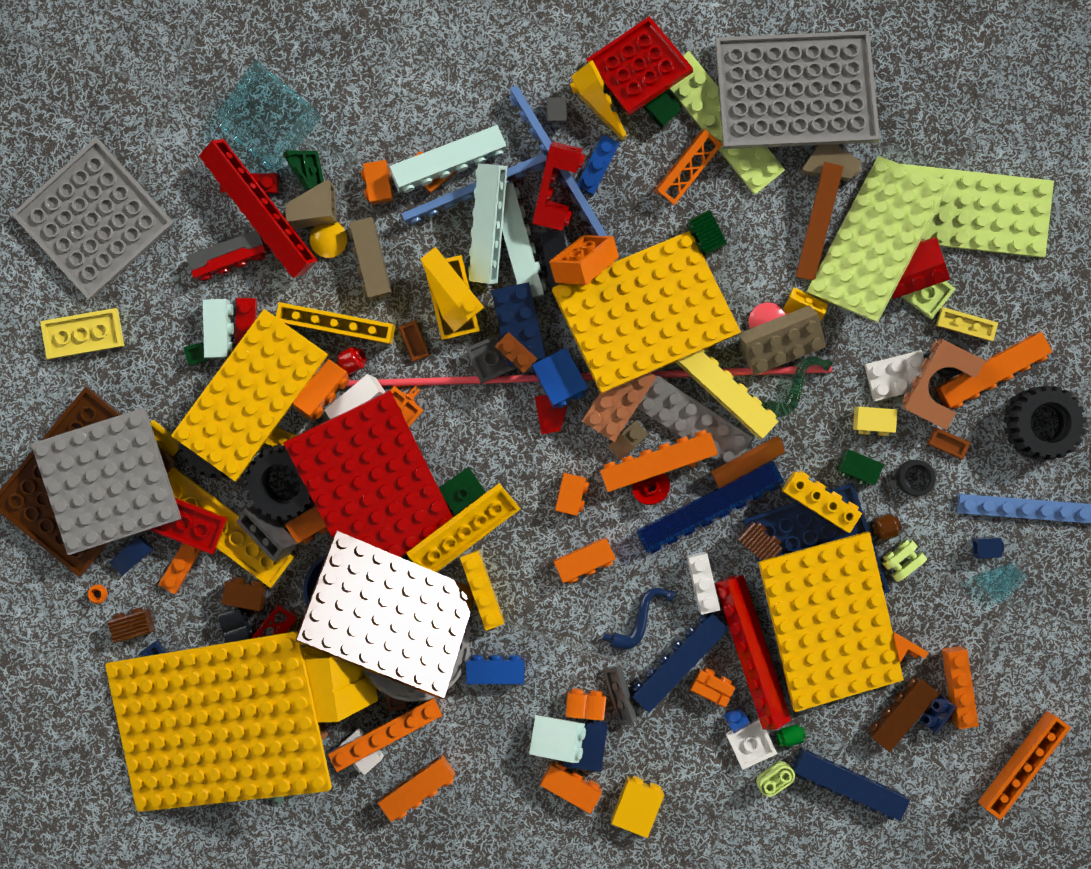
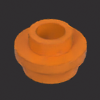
(93, 598)

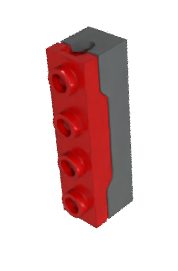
(227, 255)

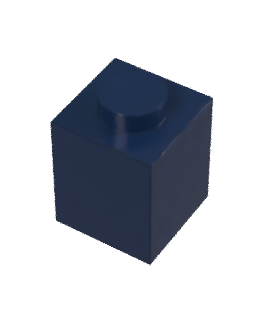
(987, 547)

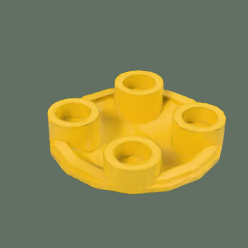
(328, 240)

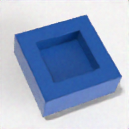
(737, 719)

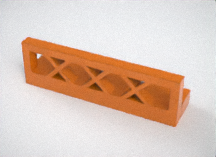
(679, 166)

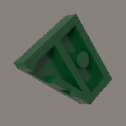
(305, 166)

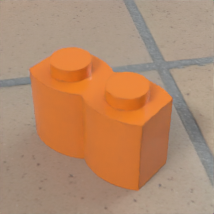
(585, 704)

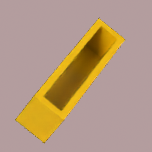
(482, 589)

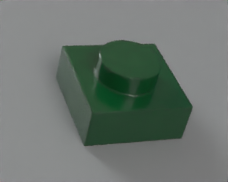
(195, 354)

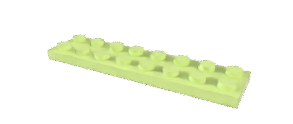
(701, 100)

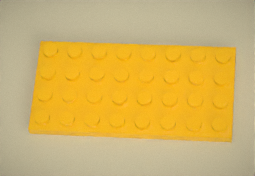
(249, 395)

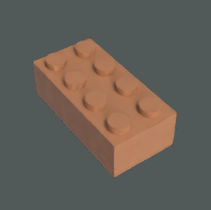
(613, 409)

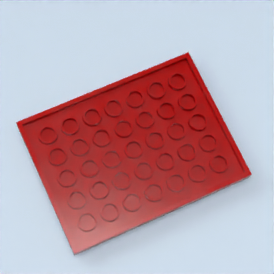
(370, 477)

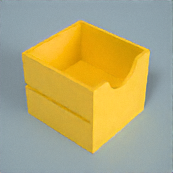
(337, 686)

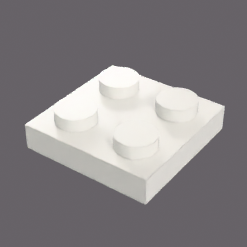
(751, 744)

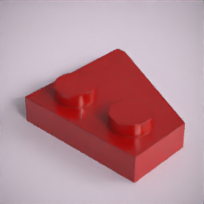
(549, 418)

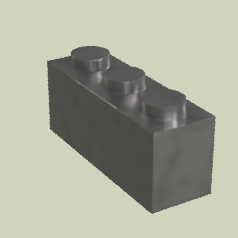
(267, 533)

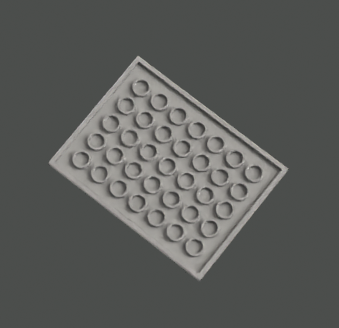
(796, 90)

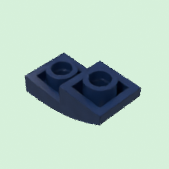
(131, 555)

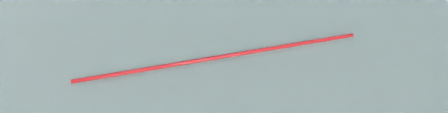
(586, 376)

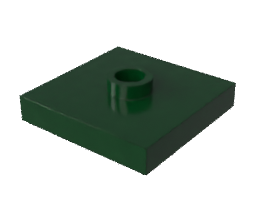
(462, 490)

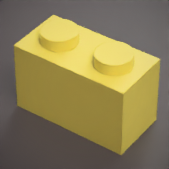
(875, 419)

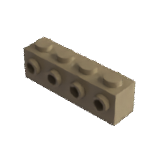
(370, 258)

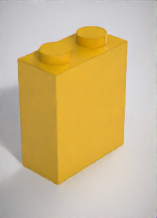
(637, 806)

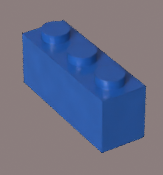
(495, 670)

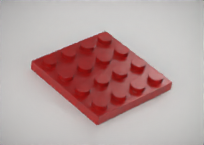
(640, 65)

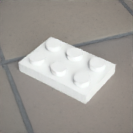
(893, 375)

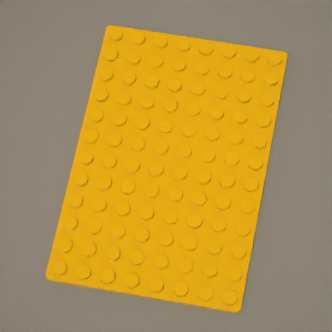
(219, 724)

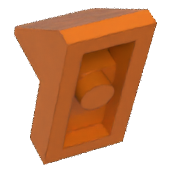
(902, 646)

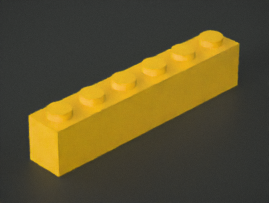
(335, 323)

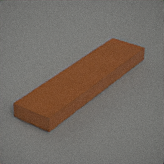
(748, 461)

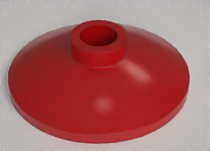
(642, 489)

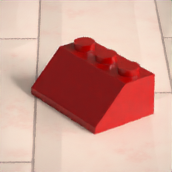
(924, 269)

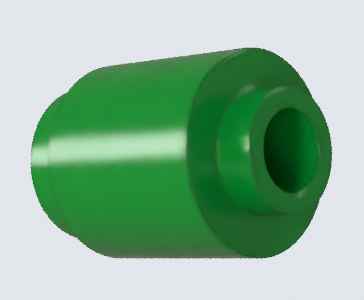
(791, 735)

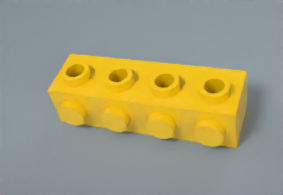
(821, 501)

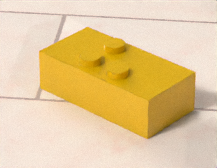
(472, 325)

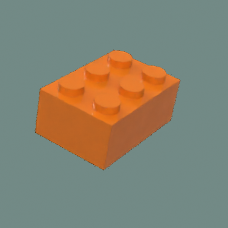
(584, 259)

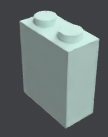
(557, 739)

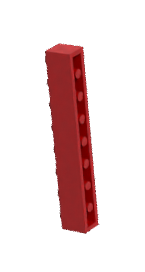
(257, 208)
(753, 652)

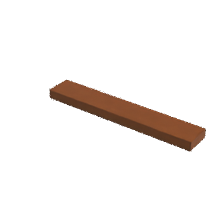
(819, 221)

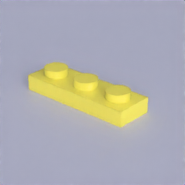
(966, 324)

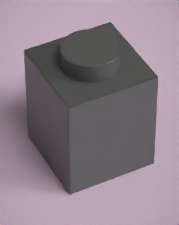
(556, 112)

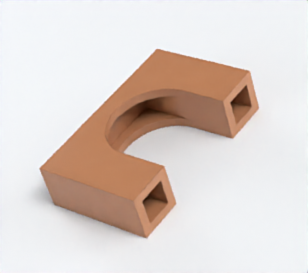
(942, 355)

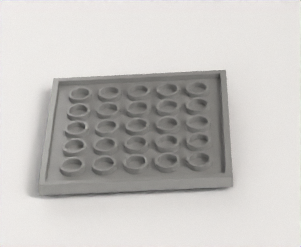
(93, 218)
(106, 481)

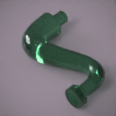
(789, 405)

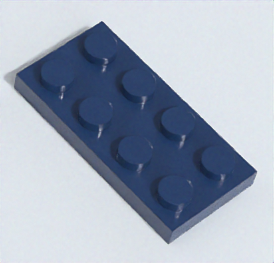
(518, 317)

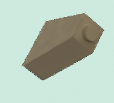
(831, 154)
(313, 207)

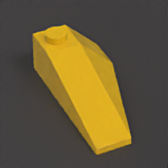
(590, 89)
(451, 293)

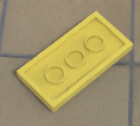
(82, 333)

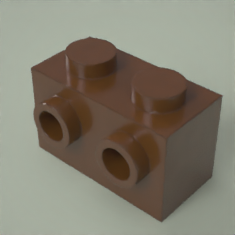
(244, 594)

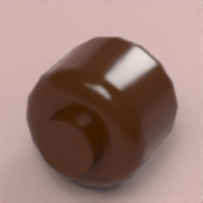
(886, 527)

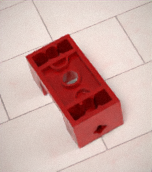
(548, 212)

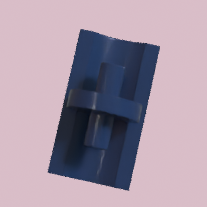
(938, 714)

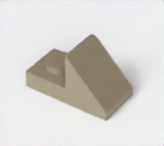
(628, 440)

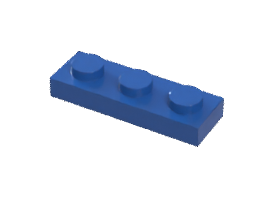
(598, 164)

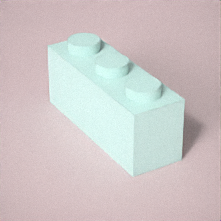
(217, 328)

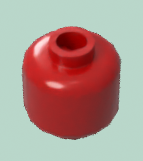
(351, 359)

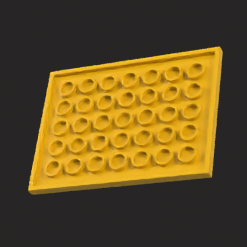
(646, 312)
(831, 621)

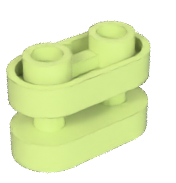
(905, 549)
(775, 778)

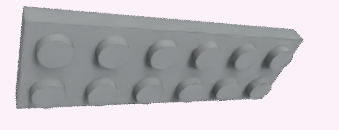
(688, 416)

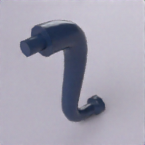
(629, 641)

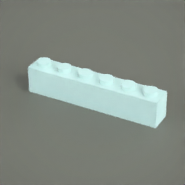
(447, 159)
(487, 223)
(518, 244)

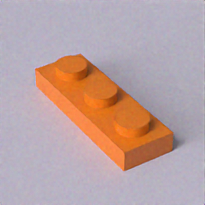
(179, 568)

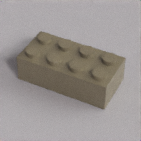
(782, 340)

